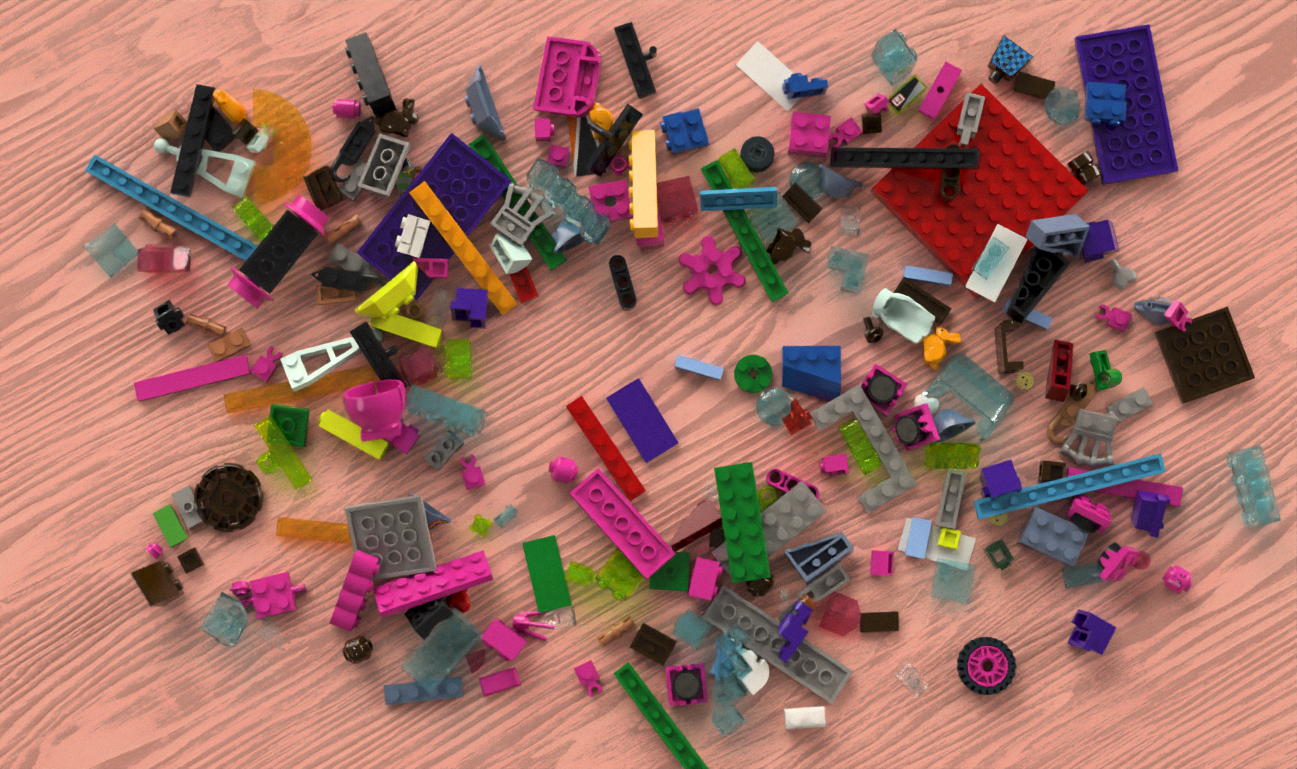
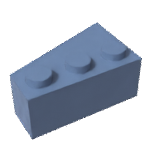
(1059, 234)
(819, 556)

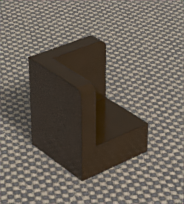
(1050, 470)

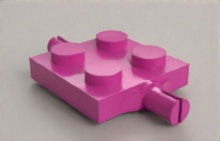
(273, 595)

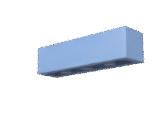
(927, 275)
(1035, 317)
(699, 367)

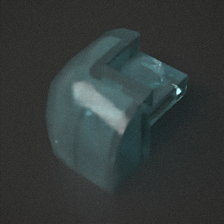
(225, 620)

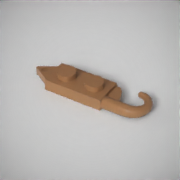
(1068, 412)

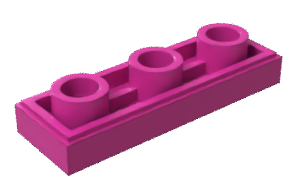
(945, 81)

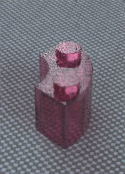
(168, 259)

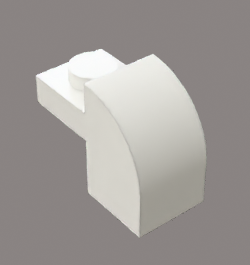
(756, 674)

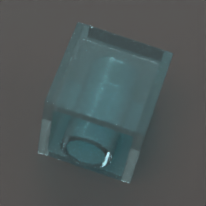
(691, 628)

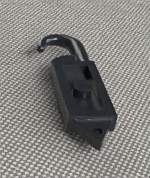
(353, 147)
(346, 279)

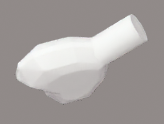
(932, 402)

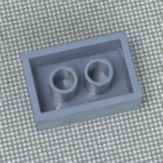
(1053, 537)

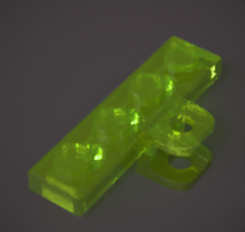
(280, 453)

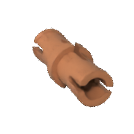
(158, 224)
(344, 229)
(206, 325)
(616, 631)

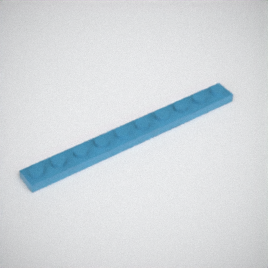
(170, 208)
(1070, 486)

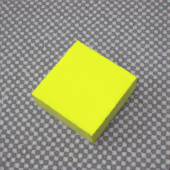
(949, 538)

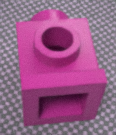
(834, 465)

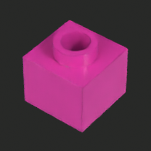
(543, 130)

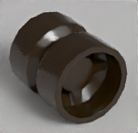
(1084, 168)

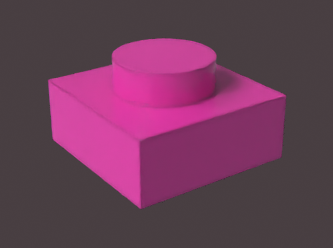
(558, 156)

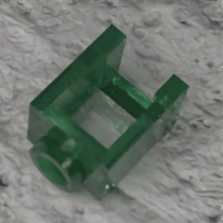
(999, 554)

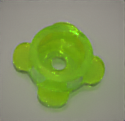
(479, 520)

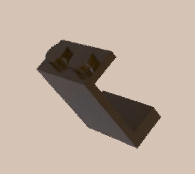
(1001, 348)

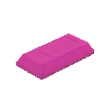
(499, 681)

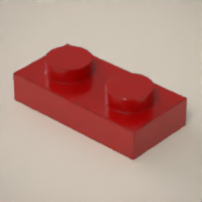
(524, 285)

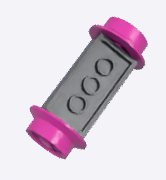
(278, 251)

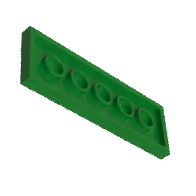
(742, 522)

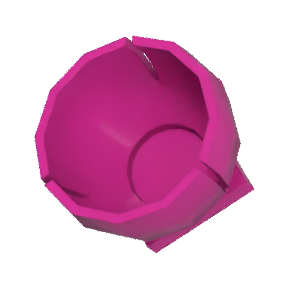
(377, 413)

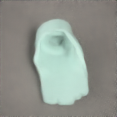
(903, 315)

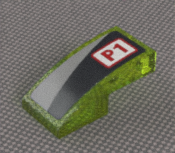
(907, 94)

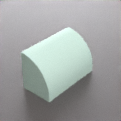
(510, 254)

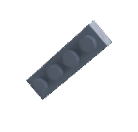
(414, 692)

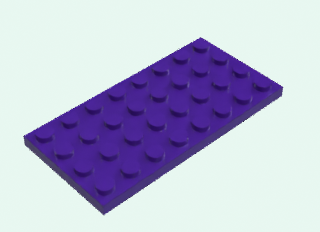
(1144, 140)
(464, 186)

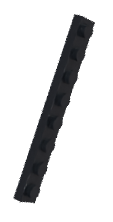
(905, 158)

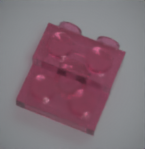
(676, 199)

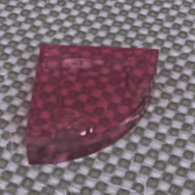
(476, 660)

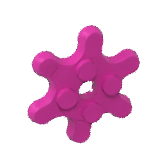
(712, 283)

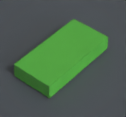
(170, 525)

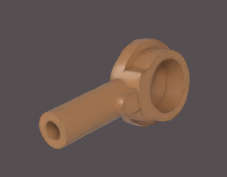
(415, 311)

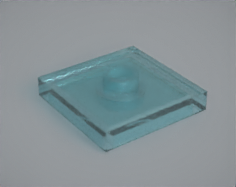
(770, 219)

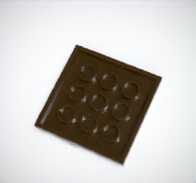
(1205, 355)

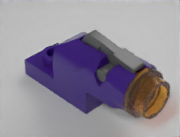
(791, 625)

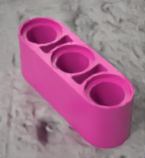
(784, 479)

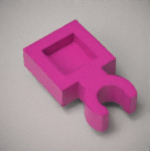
(846, 131)
(1177, 316)
(1116, 318)
(265, 367)
(473, 475)
(587, 675)

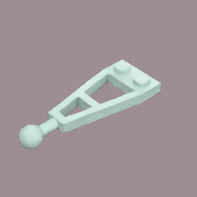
(238, 178)
(296, 370)

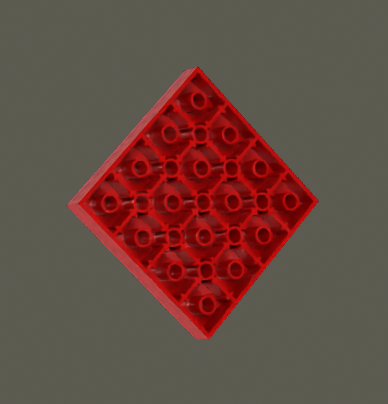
(1013, 186)

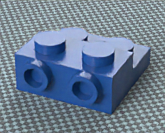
(798, 86)
(1105, 103)
(684, 131)

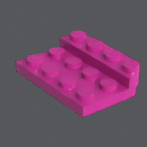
(568, 78)

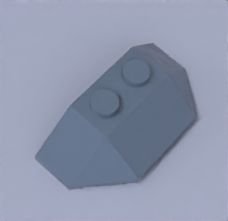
(483, 106)

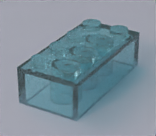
(446, 409)
(1253, 486)
(442, 651)

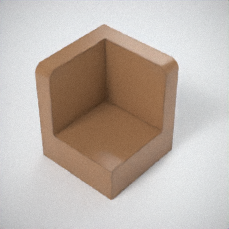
(171, 125)

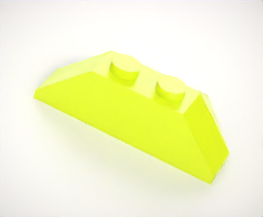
(392, 295)

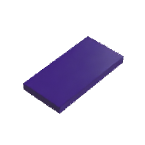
(642, 420)

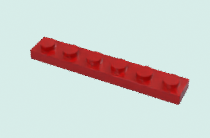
(605, 448)

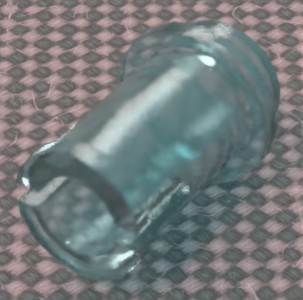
(506, 515)

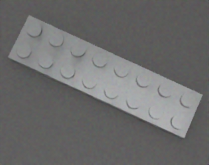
(806, 665)

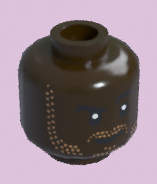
(357, 649)

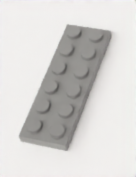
(782, 520)

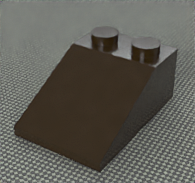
(158, 583)

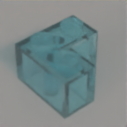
(852, 264)

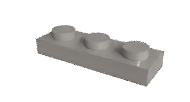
(950, 498)

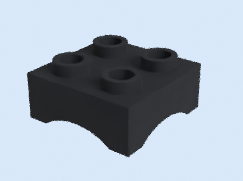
(427, 616)

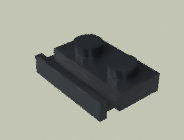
(219, 132)

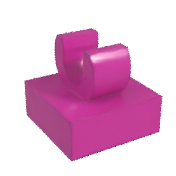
(876, 103)

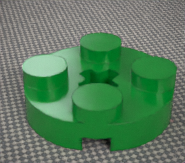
(744, 367)

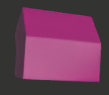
(882, 563)

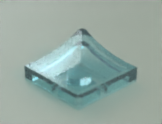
(111, 250)
(952, 580)

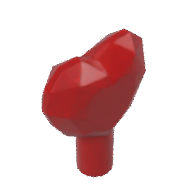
(459, 600)

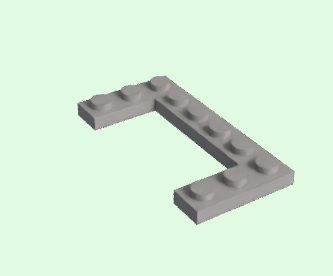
(899, 475)

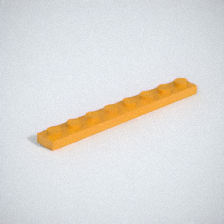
(463, 247)

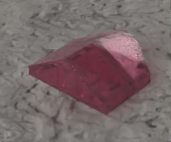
(841, 614)

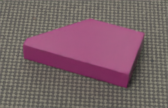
(433, 267)

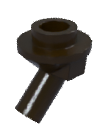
(872, 332)
(1077, 390)

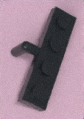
(636, 59)
(612, 139)
(376, 354)

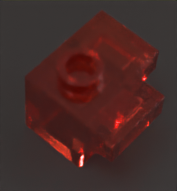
(797, 418)

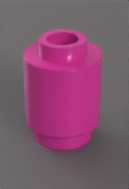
(347, 108)

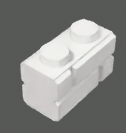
(413, 235)
(804, 717)

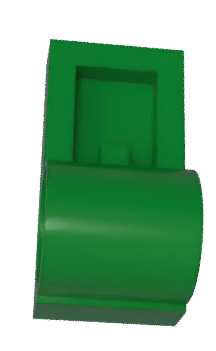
(1102, 371)

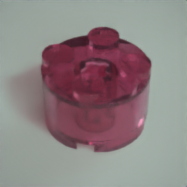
(420, 366)

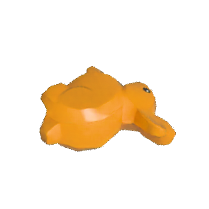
(229, 106)
(602, 118)
(935, 346)

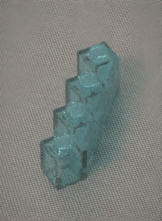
(561, 193)
(727, 689)

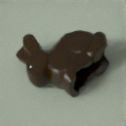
(398, 122)
(785, 244)

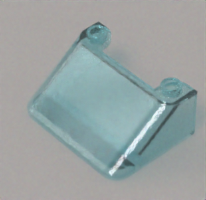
(975, 389)

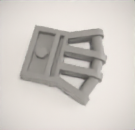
(514, 225)
(1093, 426)

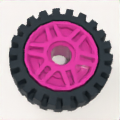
(970, 665)

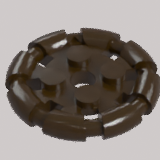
(240, 497)

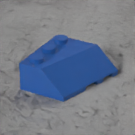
(812, 370)

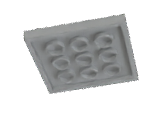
(394, 533)

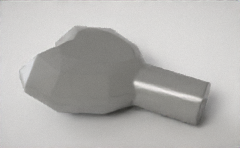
(1122, 275)

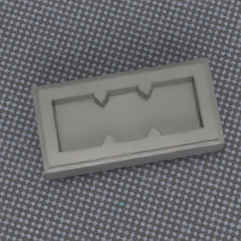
(185, 502)

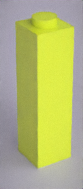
(409, 330)
(351, 433)

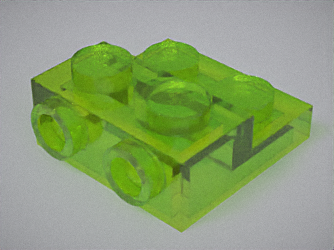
(619, 576)

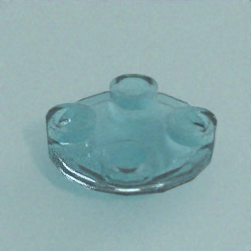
(1062, 105)
(808, 177)
(773, 406)

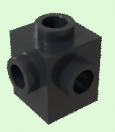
(169, 317)

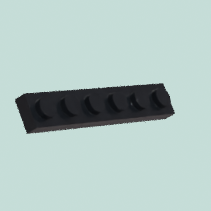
(193, 141)

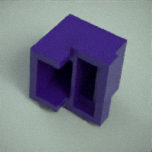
(1099, 241)
(470, 306)
(999, 480)
(1149, 511)
(1090, 632)

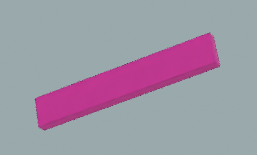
(192, 378)
(1130, 488)

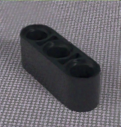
(618, 274)

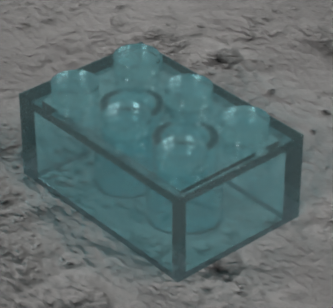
(894, 57)

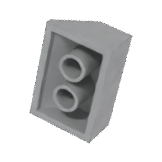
(384, 166)

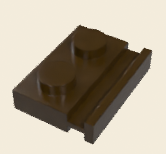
(323, 188)
(653, 644)

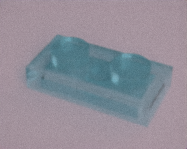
(990, 258)
(1082, 575)

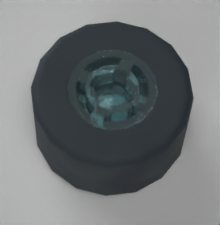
(757, 154)

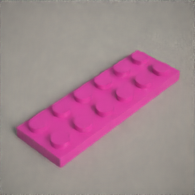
(622, 523)
(432, 585)

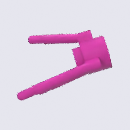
(522, 622)

